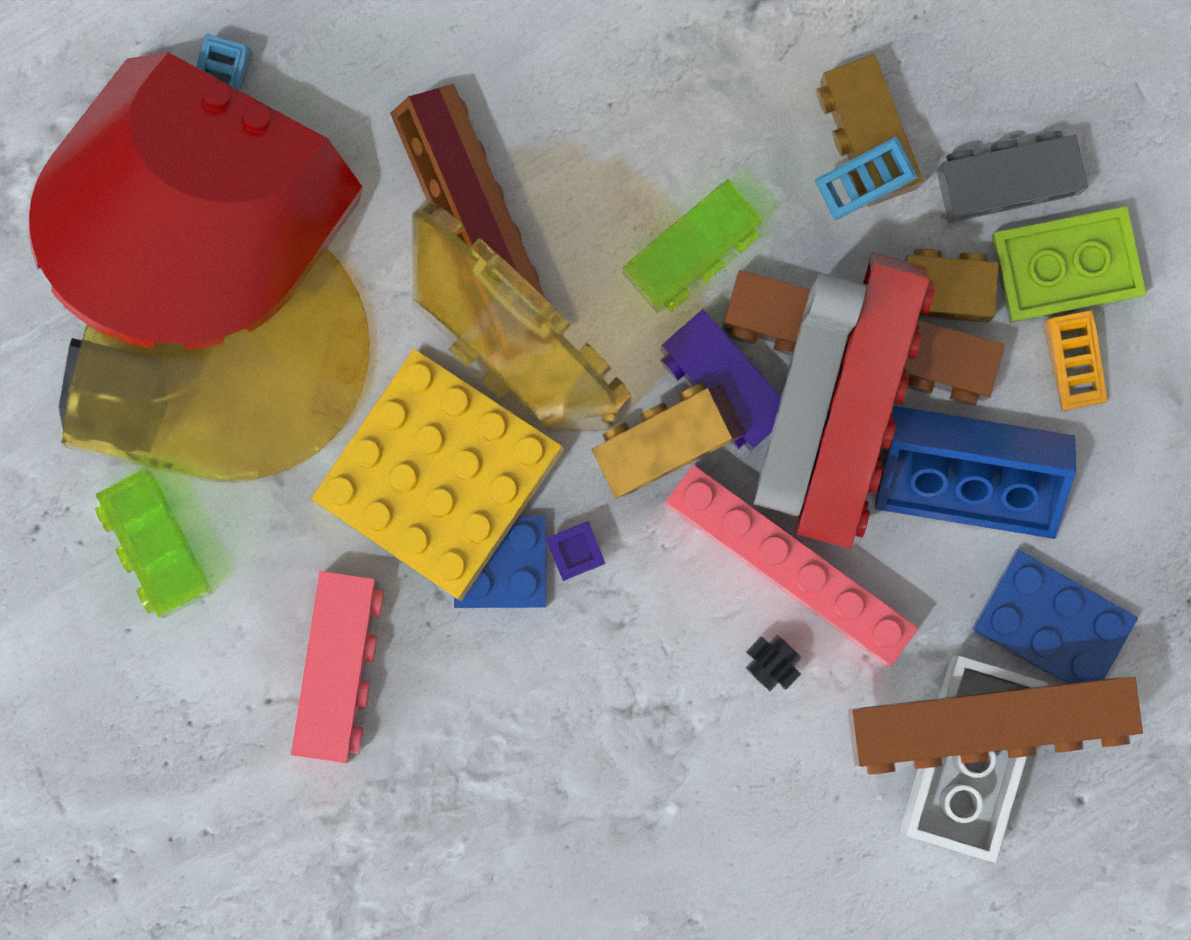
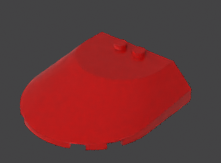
(184, 207)

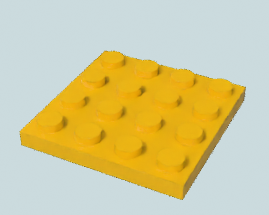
(437, 474)

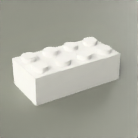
(968, 802)

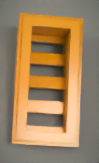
(1089, 340)

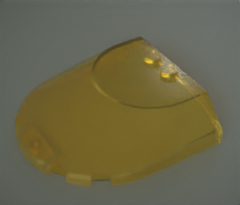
(508, 330)
(229, 407)

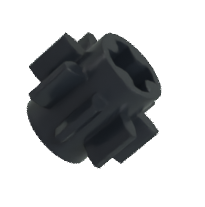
(773, 663)

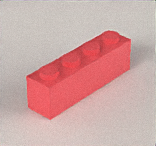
(335, 667)

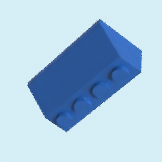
(977, 472)

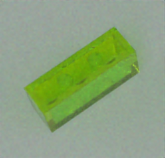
(694, 248)
(152, 544)

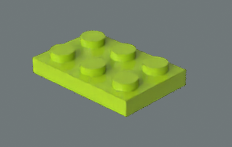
(1068, 264)

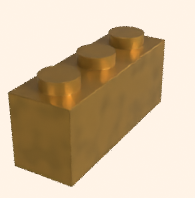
(864, 118)
(667, 439)

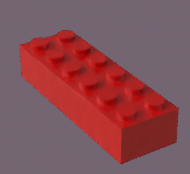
(862, 401)

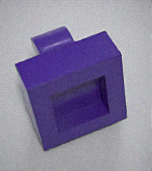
(575, 551)

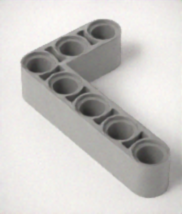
(807, 392)

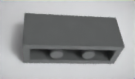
(1011, 176)

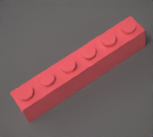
(791, 566)

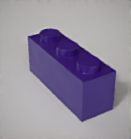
(707, 355)

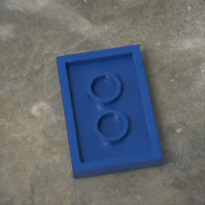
(1053, 621)

